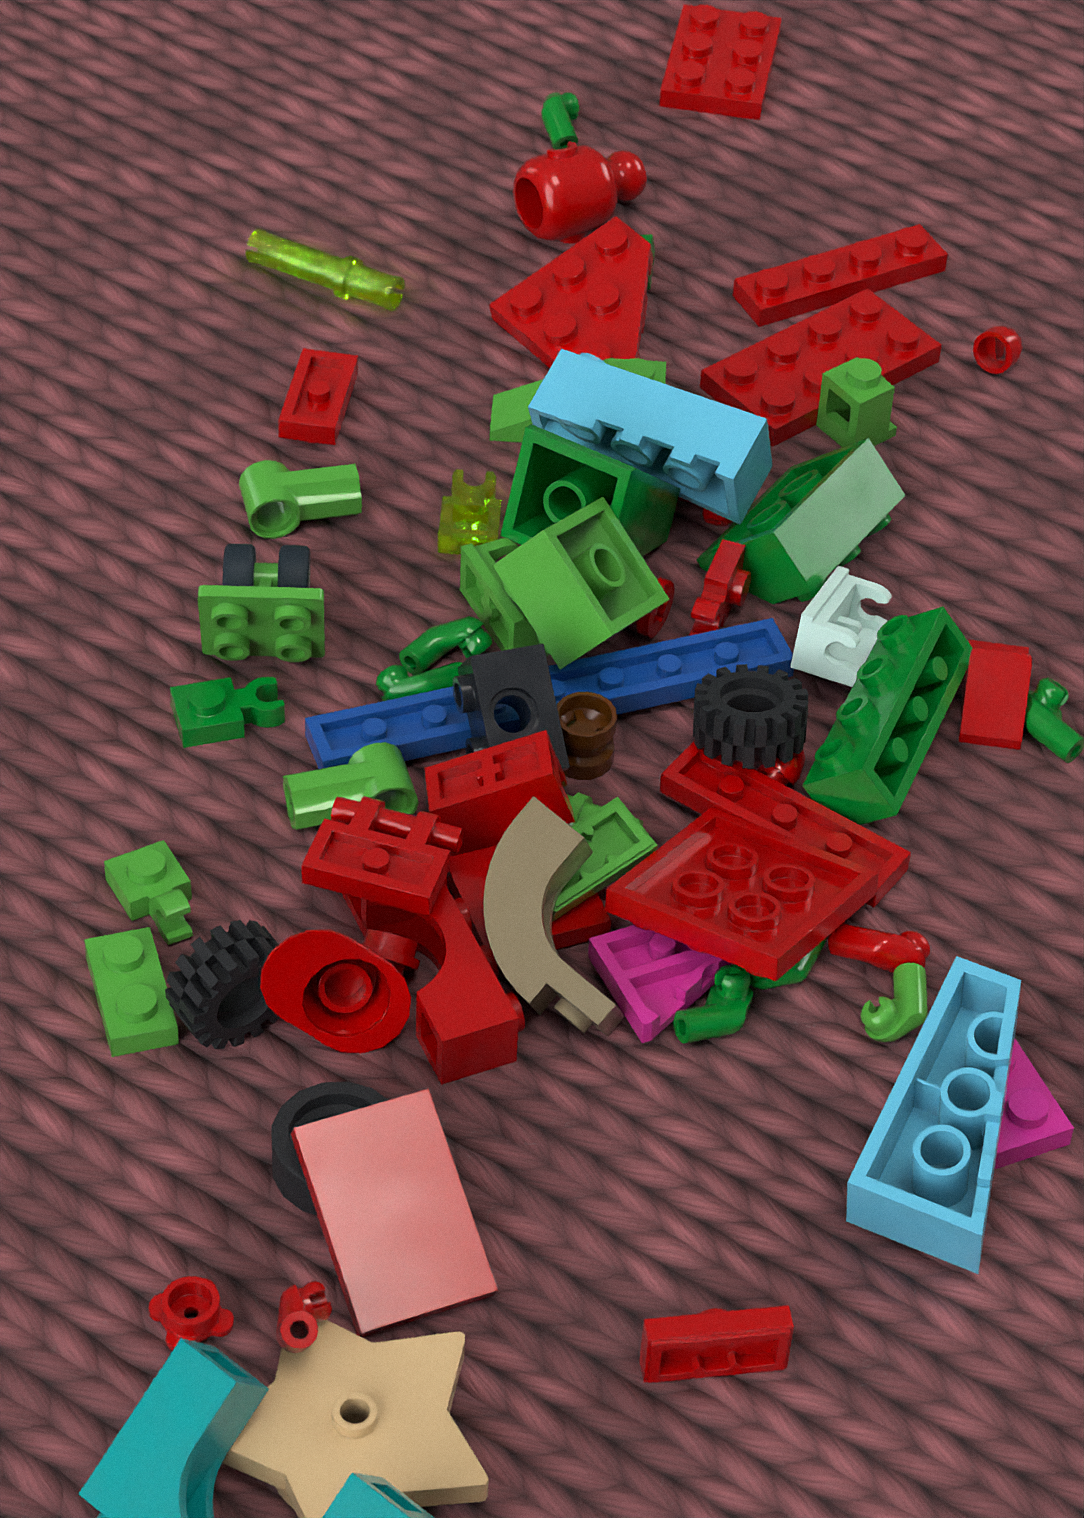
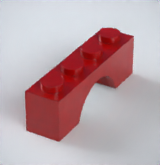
(463, 1011)

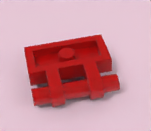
(382, 854)

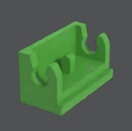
(488, 598)

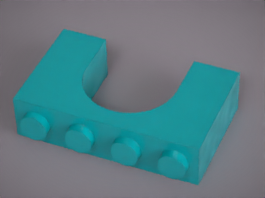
(180, 1435)

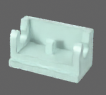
(836, 631)

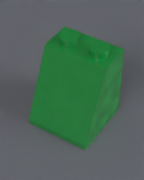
(562, 477)

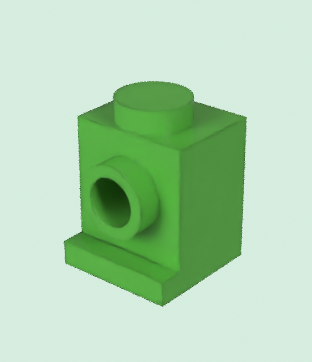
(856, 394)

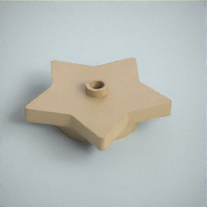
(362, 1412)

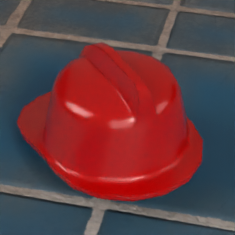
(336, 990)

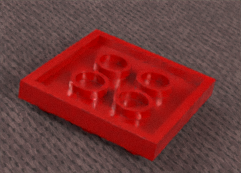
(742, 893)

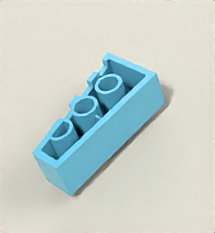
(680, 437)
(938, 1135)

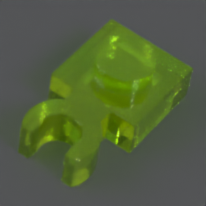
(469, 514)

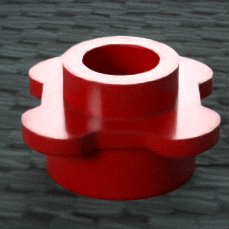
(186, 1297)

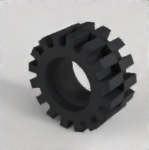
(750, 716)
(220, 985)

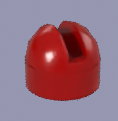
(990, 347)

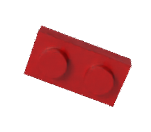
(318, 396)

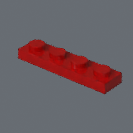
(839, 274)
(768, 803)

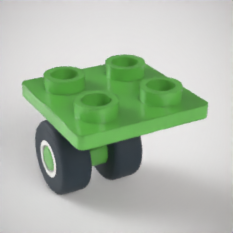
(263, 607)

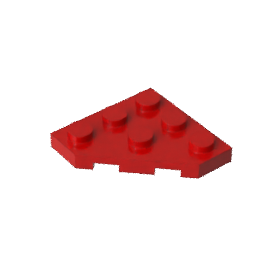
(584, 298)

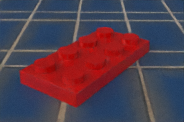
(785, 371)

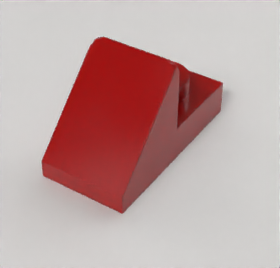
(995, 695)

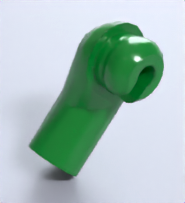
(441, 639)
(724, 1009)

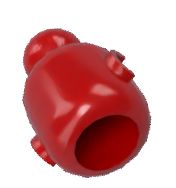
(574, 190)

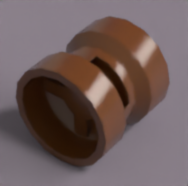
(588, 733)

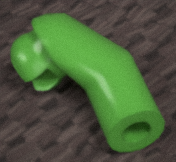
(902, 1013)

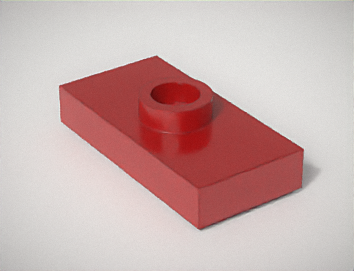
(716, 1343)

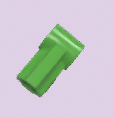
(282, 498)
(371, 772)

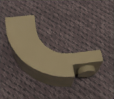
(520, 895)

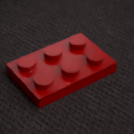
(720, 62)

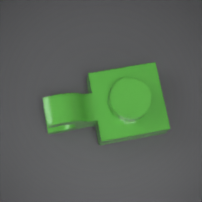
(153, 885)

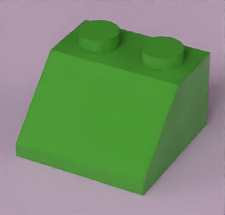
(580, 582)

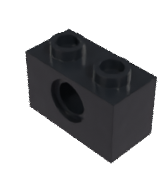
(510, 678)

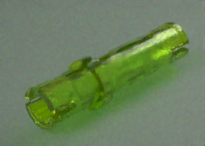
(343, 275)

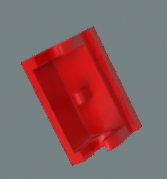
(493, 786)

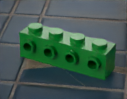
(890, 717)

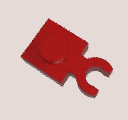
(724, 586)

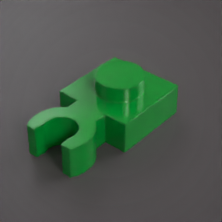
(217, 711)

